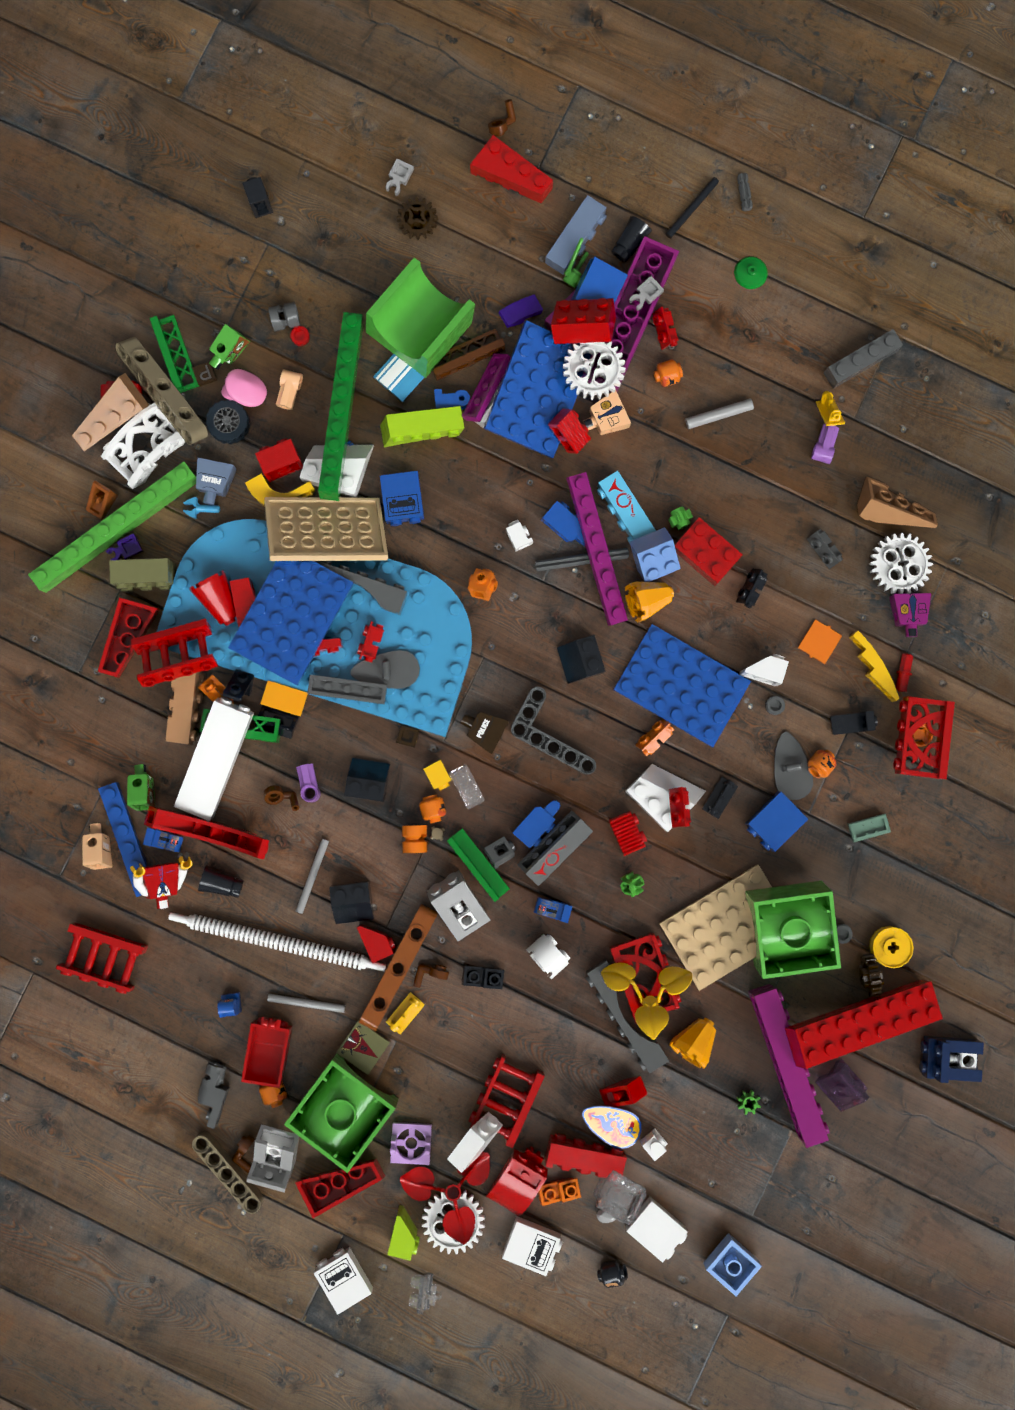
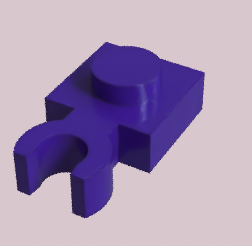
(127, 547)

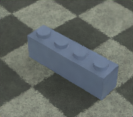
(580, 226)

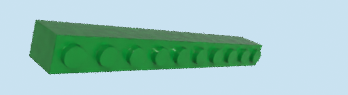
(341, 406)

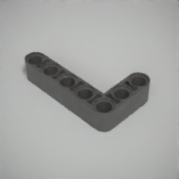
(546, 739)

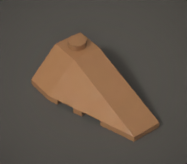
(884, 506)

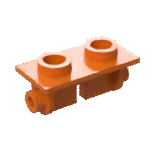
(213, 688)
(648, 742)

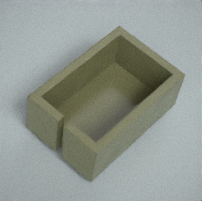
(142, 574)

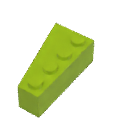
(421, 425)

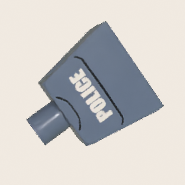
(213, 479)

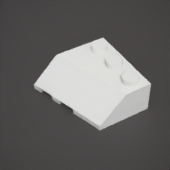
(354, 467)
(652, 794)

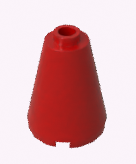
(216, 597)

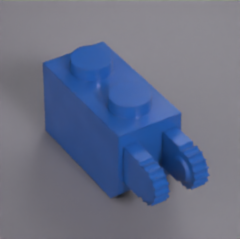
(563, 523)
(536, 824)

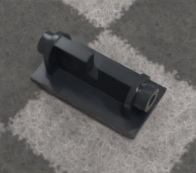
(755, 580)
(720, 797)

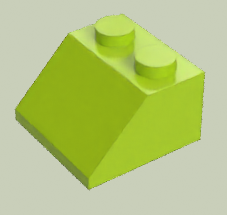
(404, 1238)

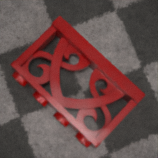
(943, 733)
(646, 959)

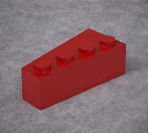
(506, 167)
(129, 622)
(583, 1156)
(335, 1186)

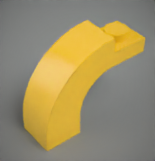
(260, 489)

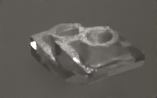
(467, 786)

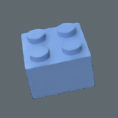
(655, 555)

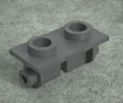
(829, 555)

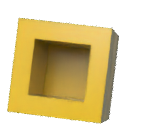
(438, 775)

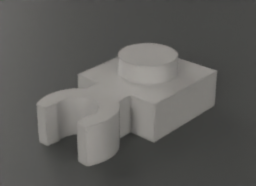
(399, 174)
(648, 292)

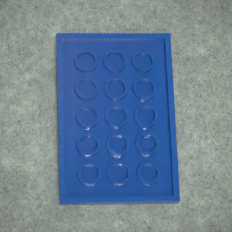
(533, 391)
(291, 617)
(682, 685)

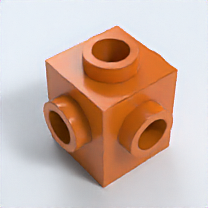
(482, 584)

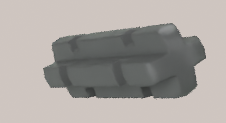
(744, 191)

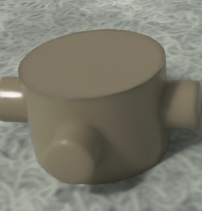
(437, 833)

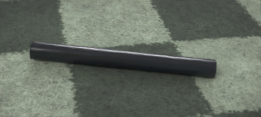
(692, 207)

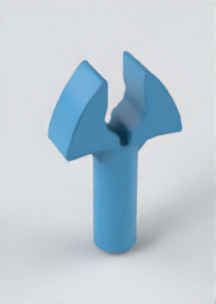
(200, 508)

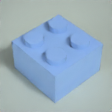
(732, 1264)

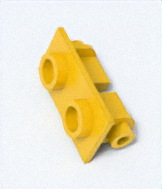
(829, 410)
(405, 1013)

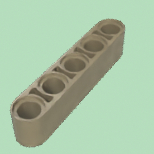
(229, 1182)

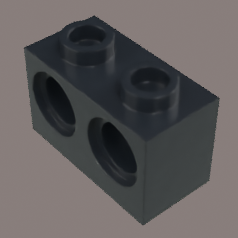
(257, 197)

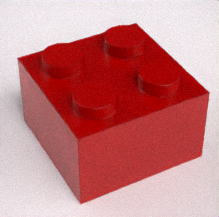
(279, 459)

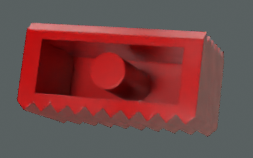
(569, 430)
(627, 832)

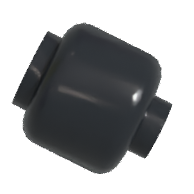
(612, 1273)

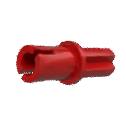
(904, 672)

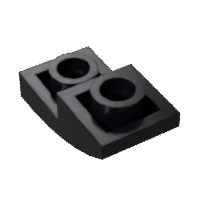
(482, 977)

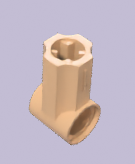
(290, 384)

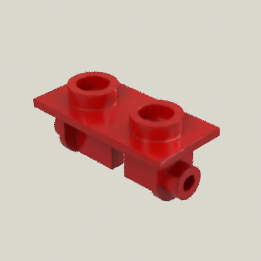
(662, 320)
(372, 634)
(678, 799)

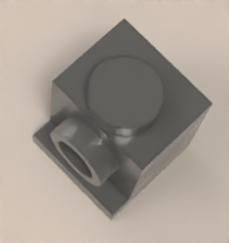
(500, 845)

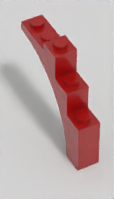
(243, 598)
(208, 831)

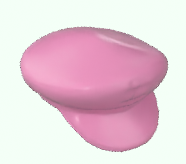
(244, 388)

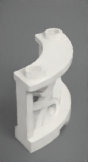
(146, 467)

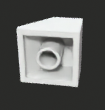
(768, 671)

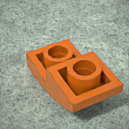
(559, 1190)

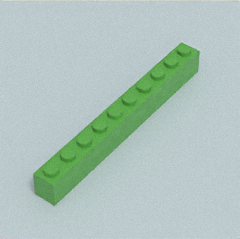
(113, 527)

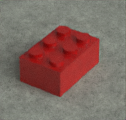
(583, 321)
(707, 551)

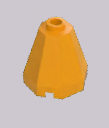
(647, 598)
(695, 1042)

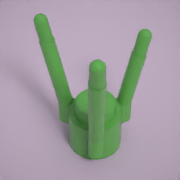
(573, 276)

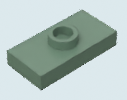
(869, 827)

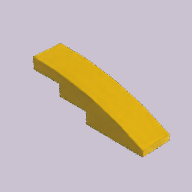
(878, 672)

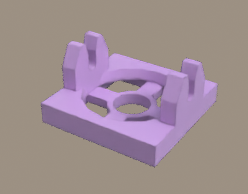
(397, 1157)

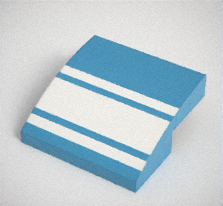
(398, 377)

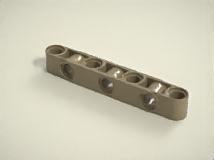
(161, 390)

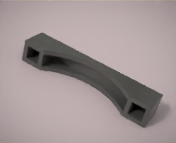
(389, 597)
(648, 1050)

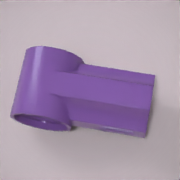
(824, 448)
(308, 780)

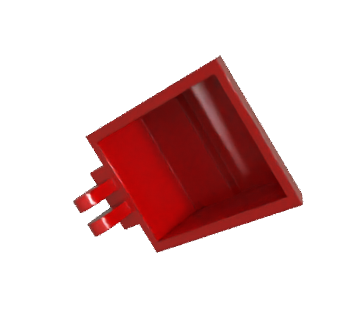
(267, 1052)
(519, 1181)

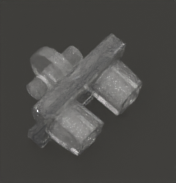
(427, 1293)

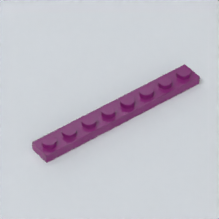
(597, 548)

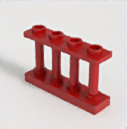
(170, 637)
(97, 938)
(526, 1098)

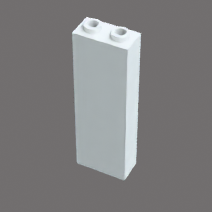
(214, 758)

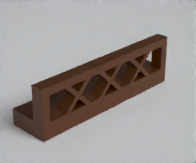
(469, 358)

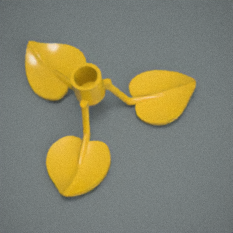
(650, 1016)

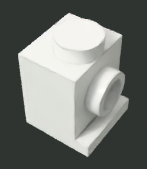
(518, 535)
(654, 1144)

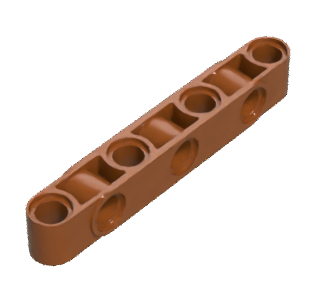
(391, 979)

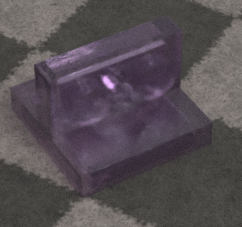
(843, 1086)

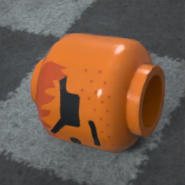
(668, 373)
(821, 763)
(432, 808)
(272, 1095)

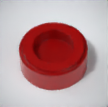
(300, 336)

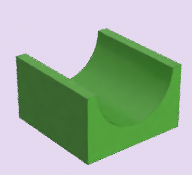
(417, 320)
(794, 929)
(341, 1114)

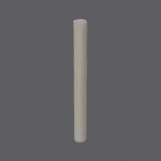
(312, 876)
(306, 1003)

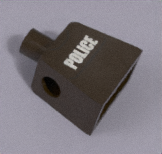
(485, 730)

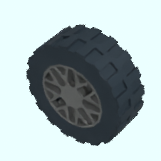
(227, 422)

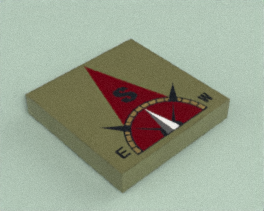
(363, 1047)

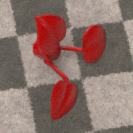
(459, 1222)

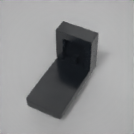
(239, 685)
(853, 723)

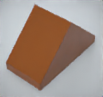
(100, 500)

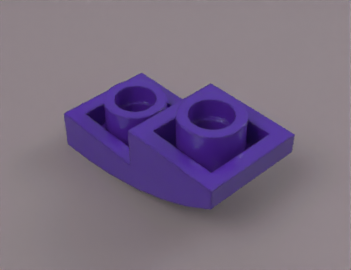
(520, 310)

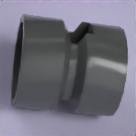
(291, 316)

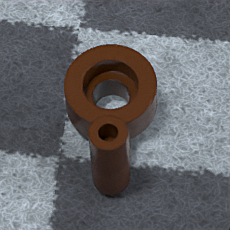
(499, 126)
(274, 795)
(438, 971)
(243, 1145)

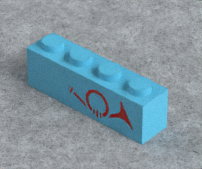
(624, 506)

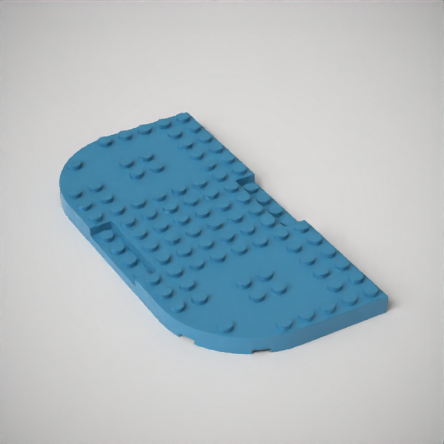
(429, 627)

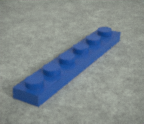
(123, 829)

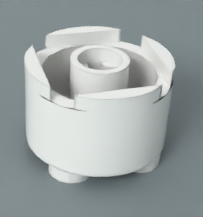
(548, 956)

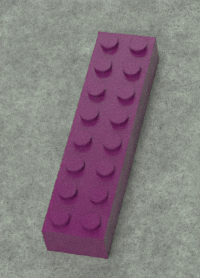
(651, 260)
(792, 1079)

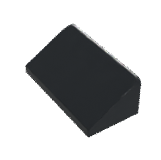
(287, 723)

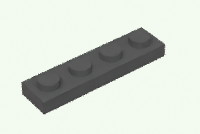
(347, 689)

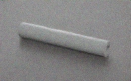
(719, 413)

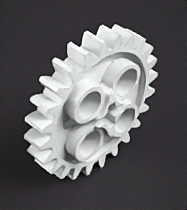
(610, 373)
(918, 560)
(440, 1236)

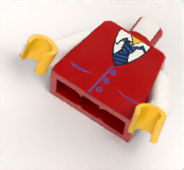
(160, 880)

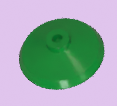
(750, 272)

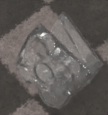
(619, 1197)

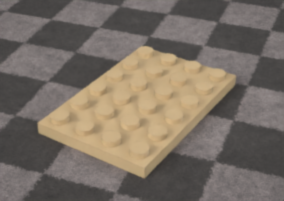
(325, 529)
(716, 930)

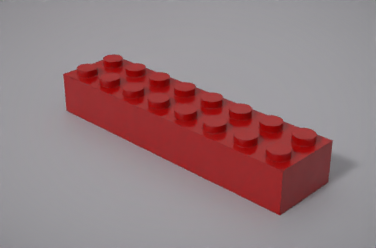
(863, 1023)

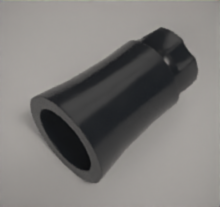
(630, 238)
(220, 883)

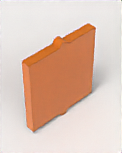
(819, 641)

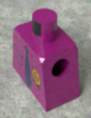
(910, 611)

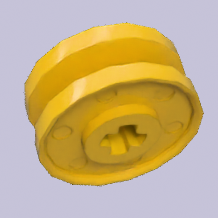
(896, 956)

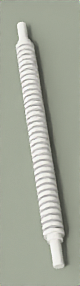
(201, 923)

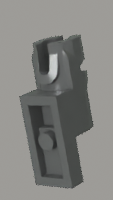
(213, 1093)

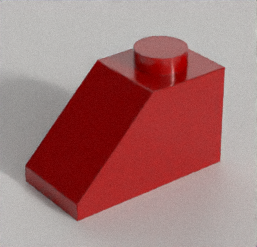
(376, 943)
(624, 1092)

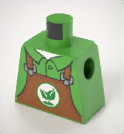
(227, 346)
(140, 789)

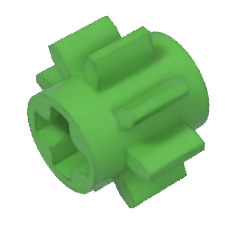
(680, 518)
(632, 884)
(754, 1104)

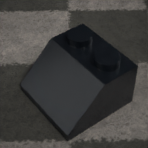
(581, 659)
(367, 780)
(351, 902)

